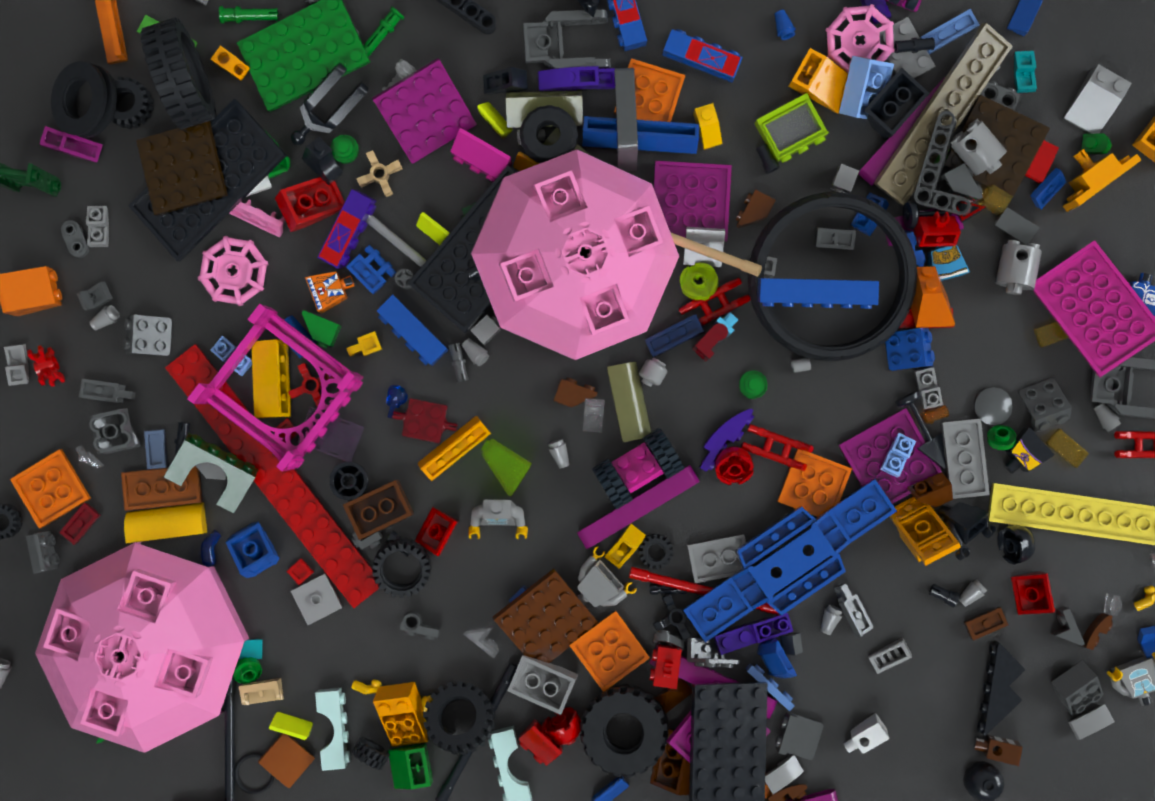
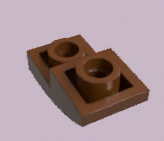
(1102, 624)
(795, 791)

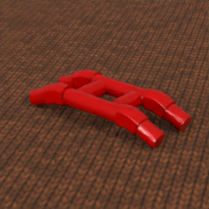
(727, 307)
(771, 437)
(1138, 437)

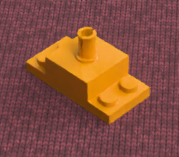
(1096, 176)
(923, 531)

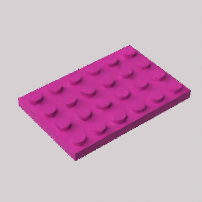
(1096, 308)

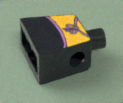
(1027, 452)

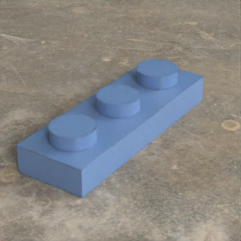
(952, 30)
(784, 698)

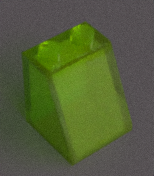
(505, 464)

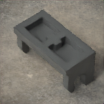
(1016, 225)
(835, 238)

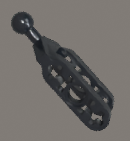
(312, 121)

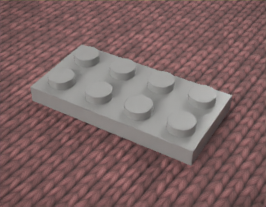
(965, 458)

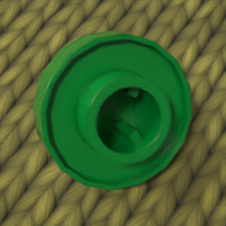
(345, 149)
(753, 384)
(1001, 437)
(247, 670)

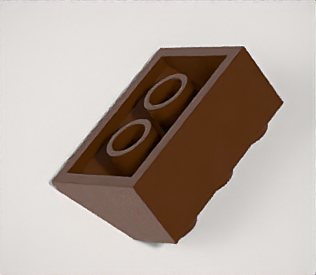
(671, 771)

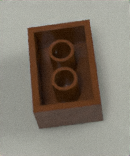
(378, 509)

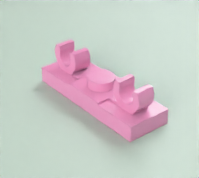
(259, 218)

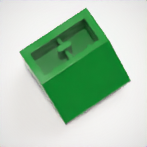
(410, 767)

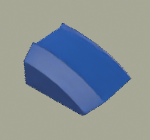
(252, 550)
(775, 659)

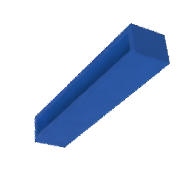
(651, 135)
(818, 292)

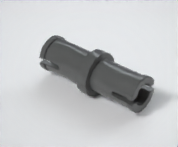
(458, 362)

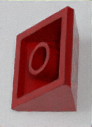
(436, 531)
(1033, 593)

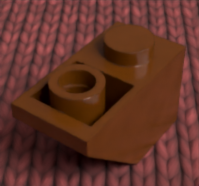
(757, 209)
(572, 394)
(933, 490)

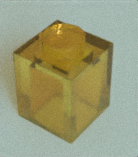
(995, 199)

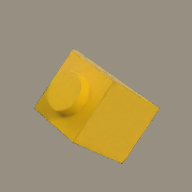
(708, 126)
(625, 546)

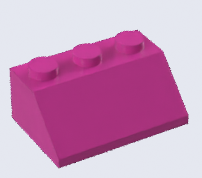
(479, 155)

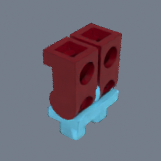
(721, 329)

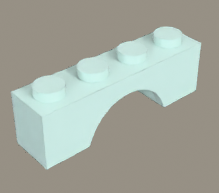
(330, 703)
(504, 743)

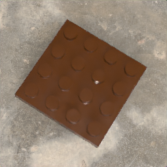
(545, 618)

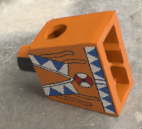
(328, 289)

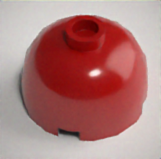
(734, 465)
(563, 728)

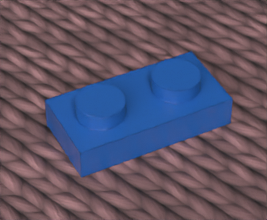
(1048, 188)

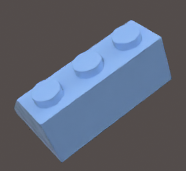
(863, 84)

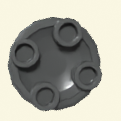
(993, 406)

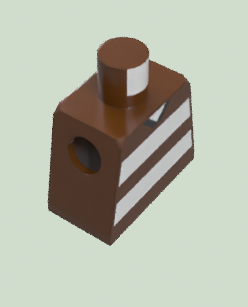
(1008, 751)

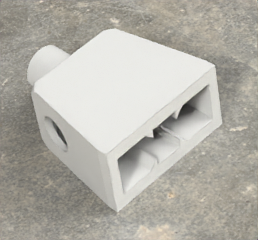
(873, 731)

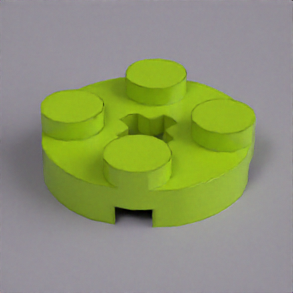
(701, 291)

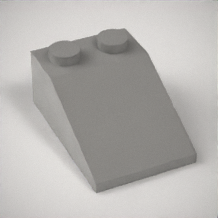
(1097, 99)
(543, 683)

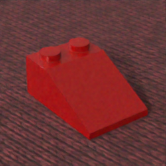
(309, 203)

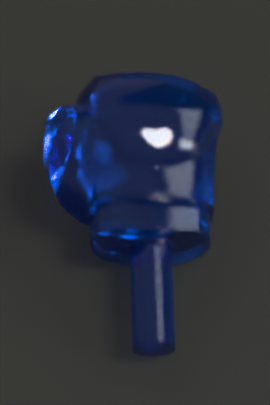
(395, 397)

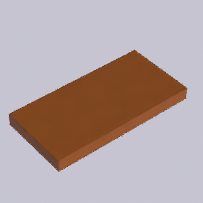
(151, 490)

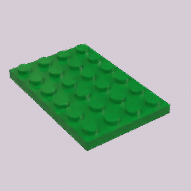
(301, 51)

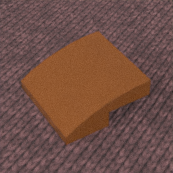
(286, 760)

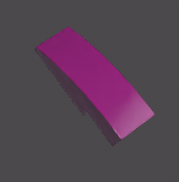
(70, 144)

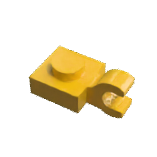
(367, 345)

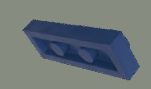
(674, 335)

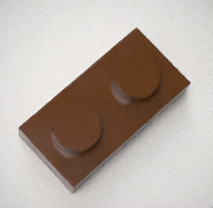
(986, 623)

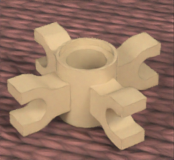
(383, 181)

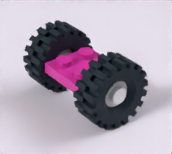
(638, 468)

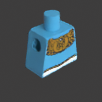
(947, 261)

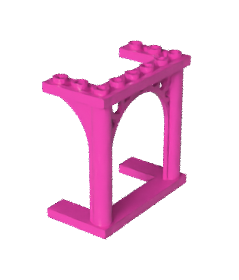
(287, 453)

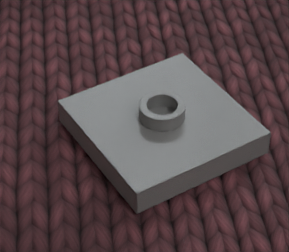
(707, 236)
(316, 599)

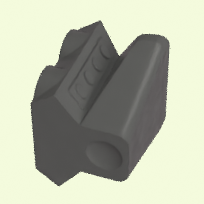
(113, 432)

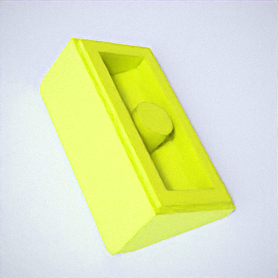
(494, 119)
(432, 228)
(291, 725)

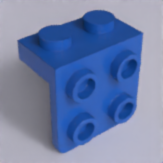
(910, 349)

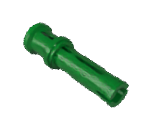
(238, 14)
(386, 26)

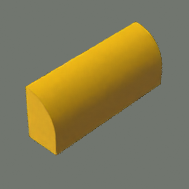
(271, 379)
(165, 522)

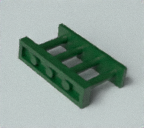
(34, 177)

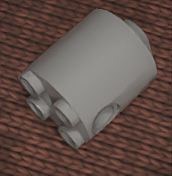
(982, 154)
(1018, 274)

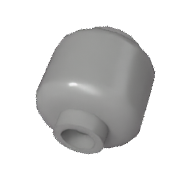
(653, 372)

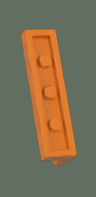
(111, 31)

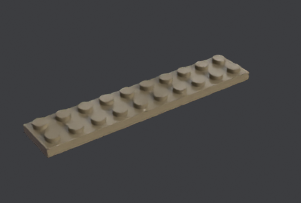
(955, 95)

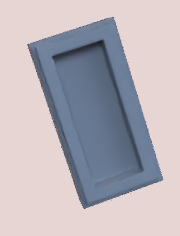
(156, 449)

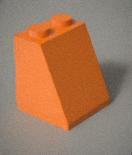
(29, 291)
(931, 302)

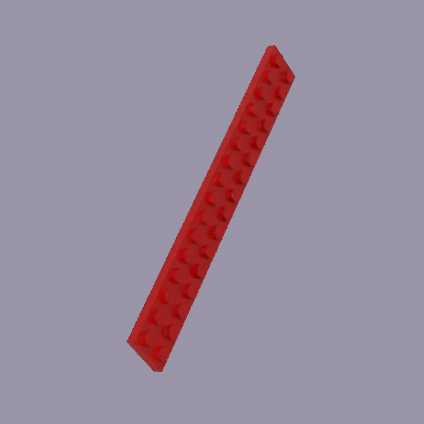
(283, 489)

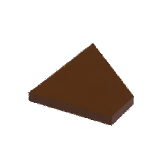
(671, 697)

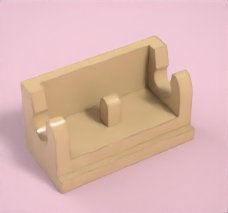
(261, 691)

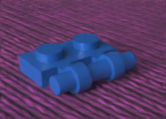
(366, 273)

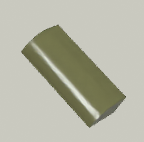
(521, 103)
(629, 401)

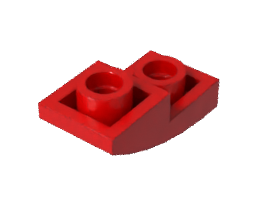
(1042, 162)

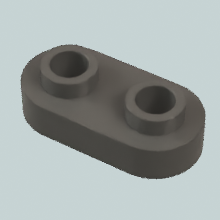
(75, 237)
(664, 638)

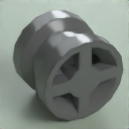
(403, 275)

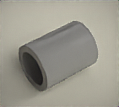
(800, 364)

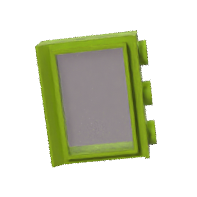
(791, 128)

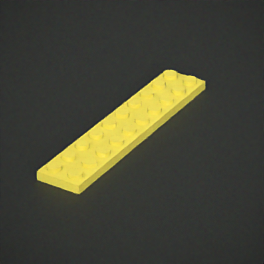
(1072, 513)

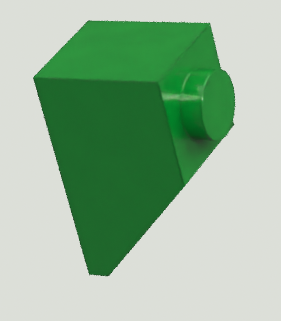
(321, 330)

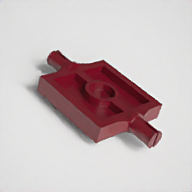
(424, 421)

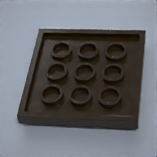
(1017, 135)
(181, 168)

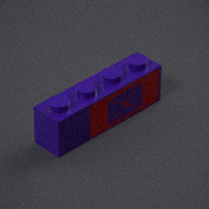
(347, 229)

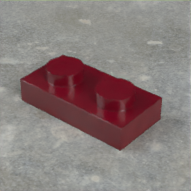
(80, 523)

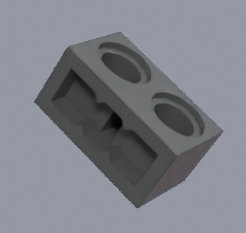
(998, 92)

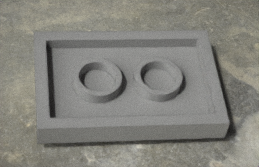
(913, 63)
(715, 558)

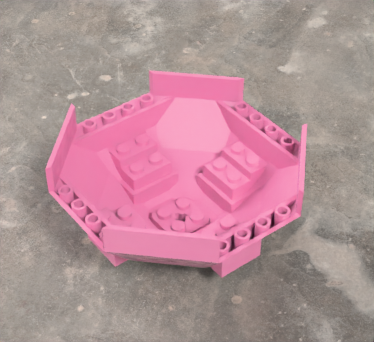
(534, 259)
(175, 642)

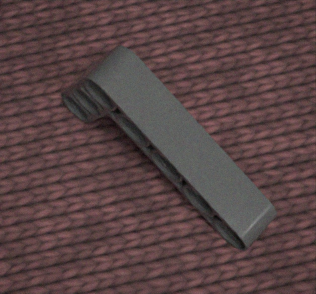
(626, 119)
(937, 168)

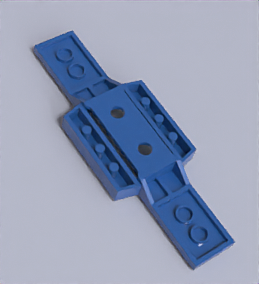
(800, 573)

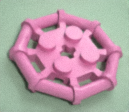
(859, 28)
(227, 261)

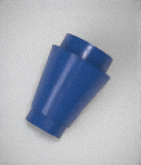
(784, 26)

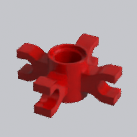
(46, 366)
(304, 370)

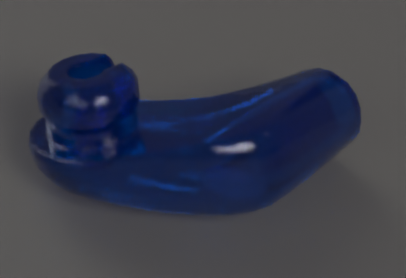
(207, 549)

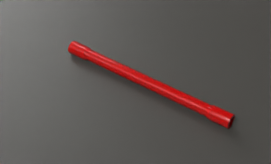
(646, 576)

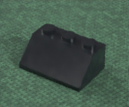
(895, 104)

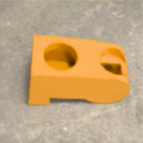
(230, 63)

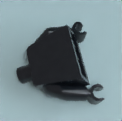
(965, 524)

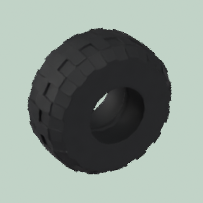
(542, 117)

